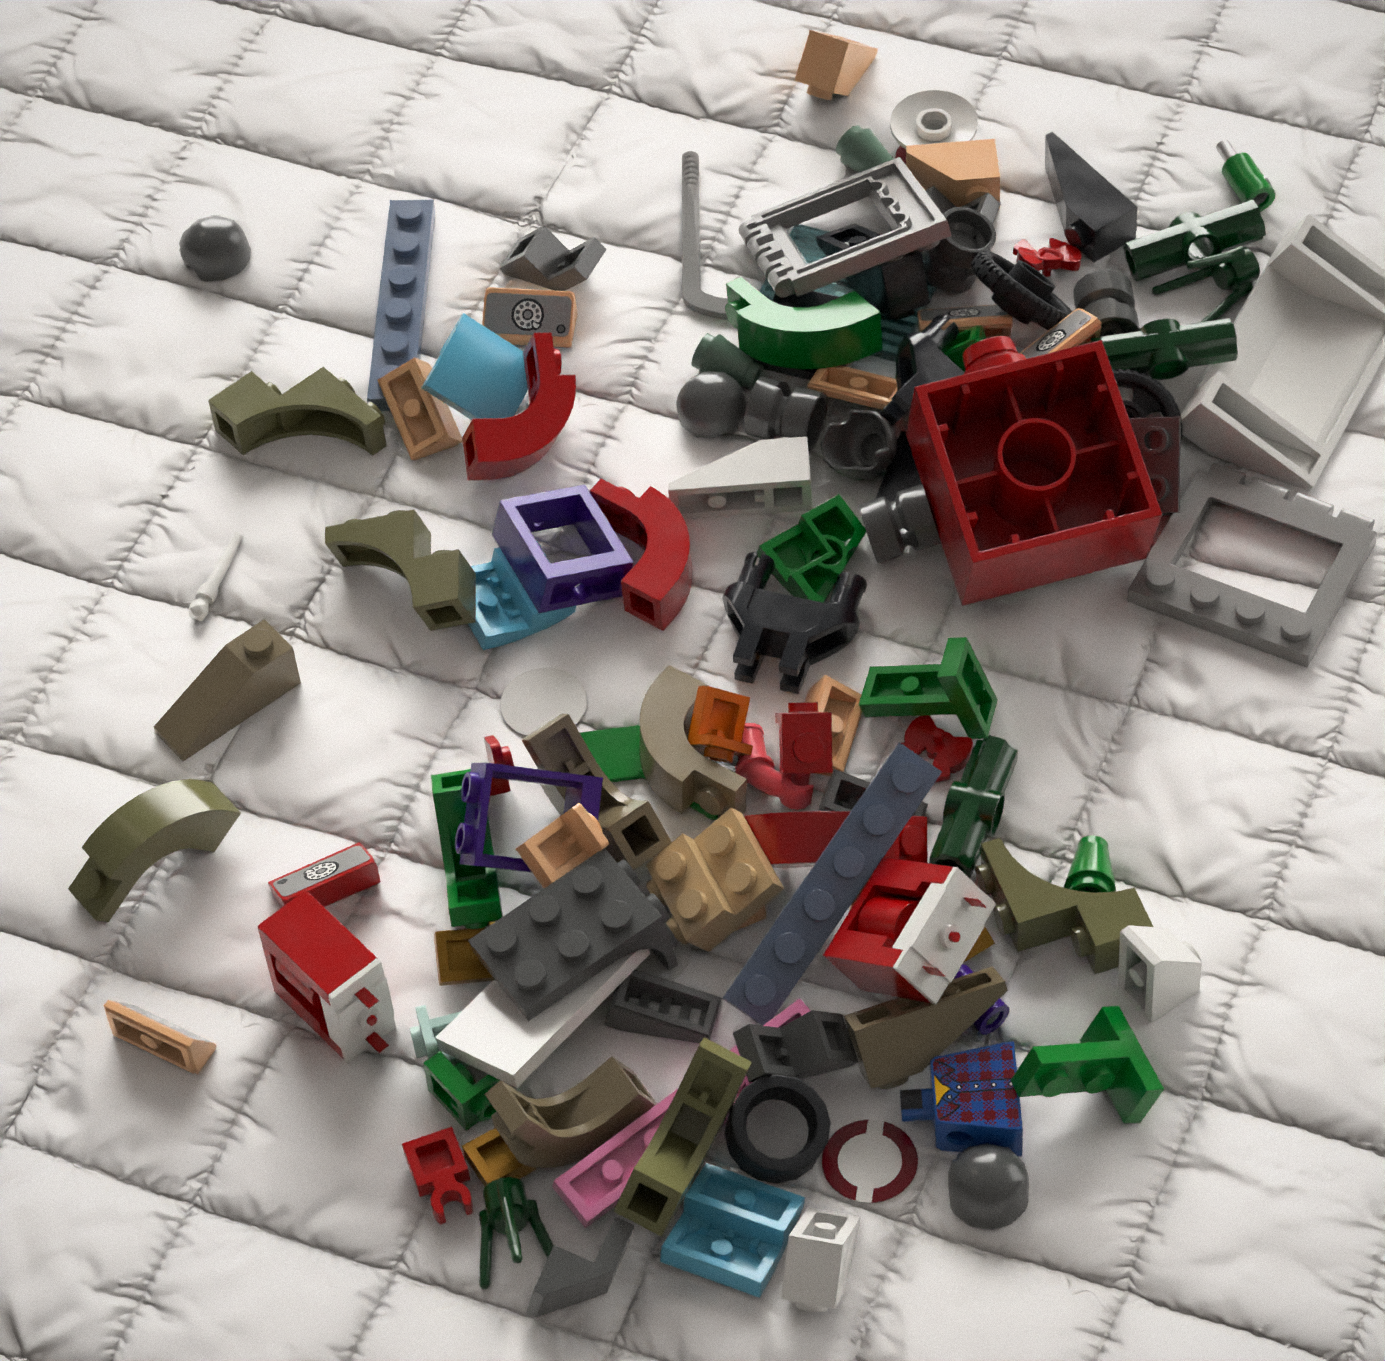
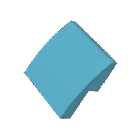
(478, 372)
(505, 608)
(732, 1229)

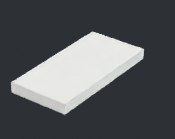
(509, 1047)

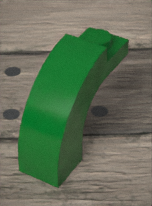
(803, 336)
(471, 890)

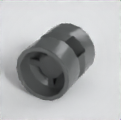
(950, 261)
(1110, 299)
(779, 411)
(899, 523)

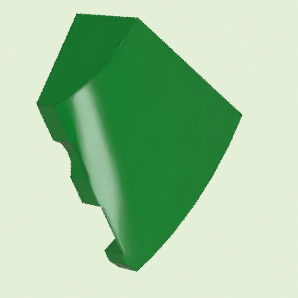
(815, 549)

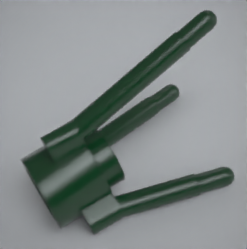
(1229, 271)
(508, 1212)

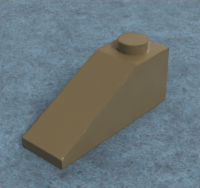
(230, 689)
(905, 1034)

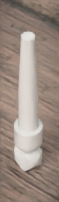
(208, 591)

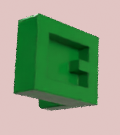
(458, 1091)

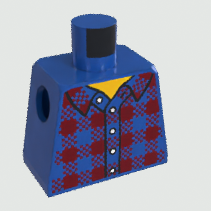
(970, 1099)

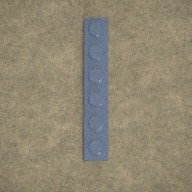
(401, 290)
(831, 885)

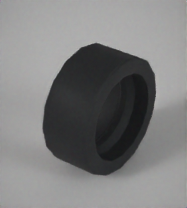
(796, 1094)

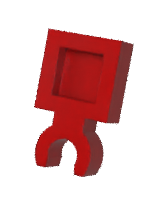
(439, 1170)

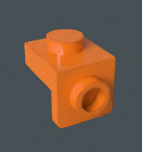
(719, 724)

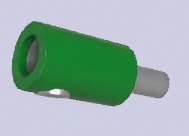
(1245, 176)

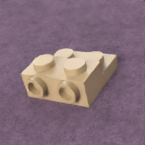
(713, 881)

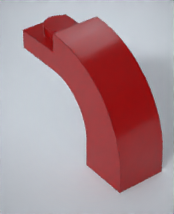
(512, 444)
(663, 575)
(801, 837)

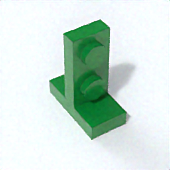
(947, 688)
(1103, 1060)

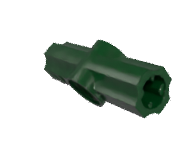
(1192, 238)
(1169, 349)
(974, 805)

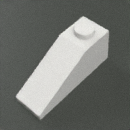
(750, 481)

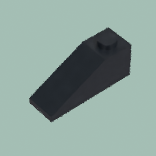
(1090, 208)
(890, 287)

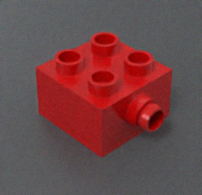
(1031, 469)

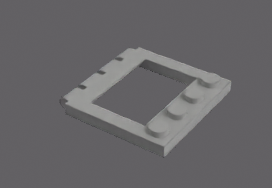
(896, 194)
(1236, 612)

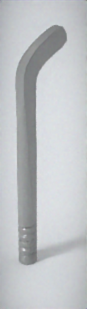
(692, 294)

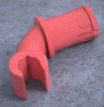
(760, 772)

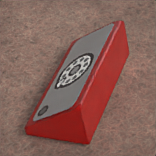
(329, 877)

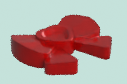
(1055, 256)
(948, 751)

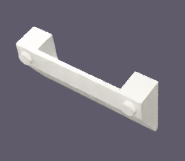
(1302, 360)

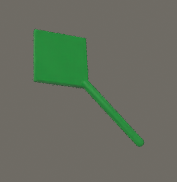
(619, 756)

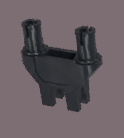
(921, 362)
(787, 625)

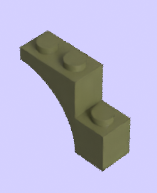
(320, 405)
(400, 541)
(1042, 912)

